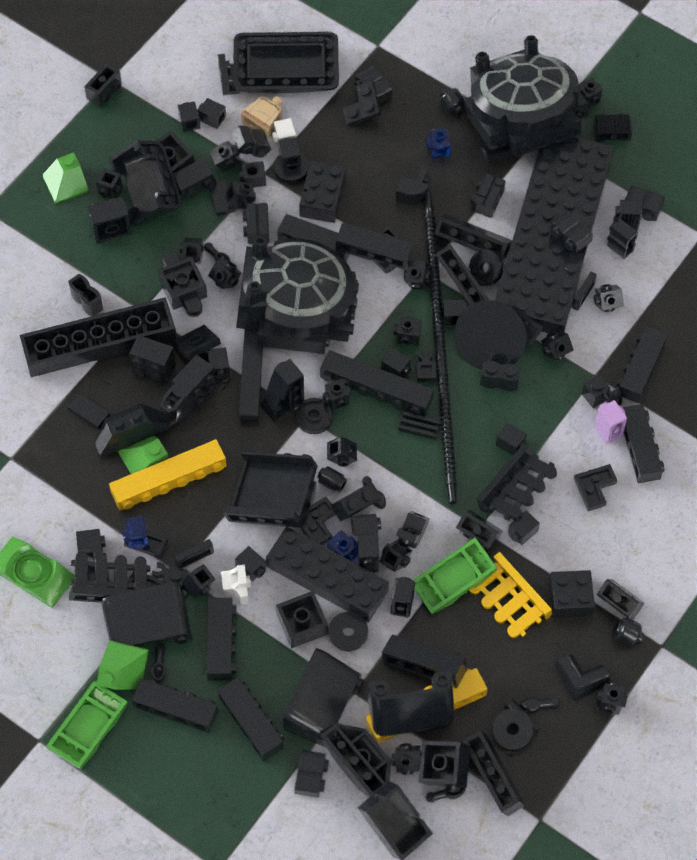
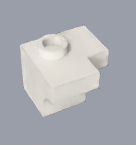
(236, 584)

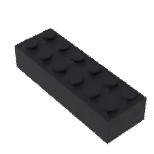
(327, 574)

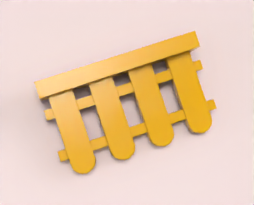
(520, 599)

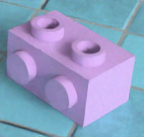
(610, 421)

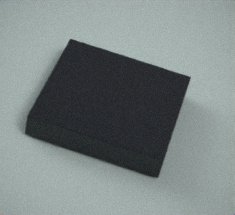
(196, 342)

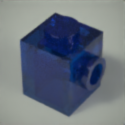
(438, 143)
(136, 532)
(343, 545)

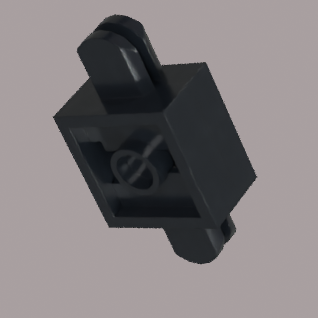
(182, 284)

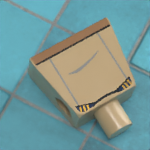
(262, 114)

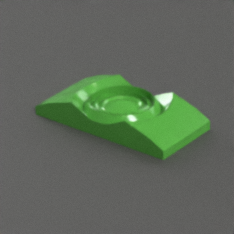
(34, 571)
(454, 576)
(87, 725)

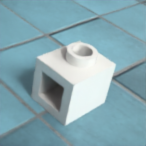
(283, 129)

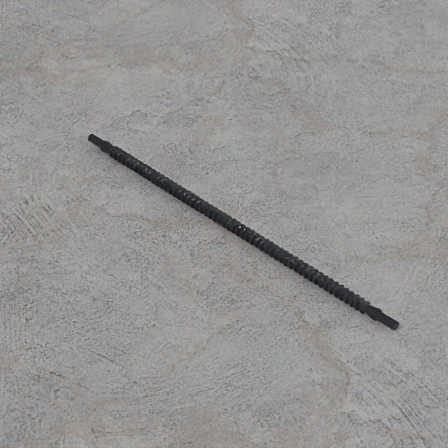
(440, 350)

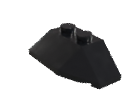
(130, 428)
(358, 757)

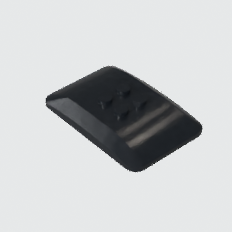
(285, 62)

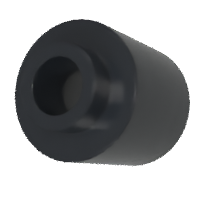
(331, 479)

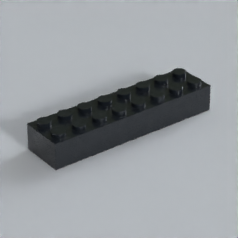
(96, 337)

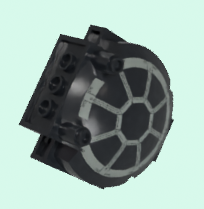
(524, 100)
(297, 295)

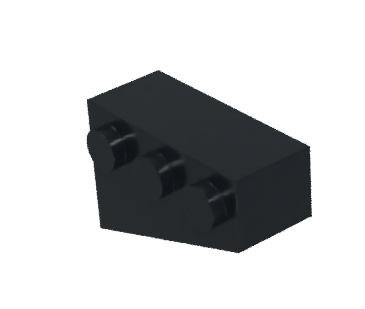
(284, 390)

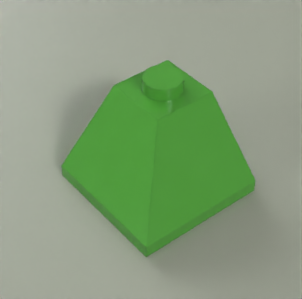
(65, 179)
(143, 454)
(122, 666)

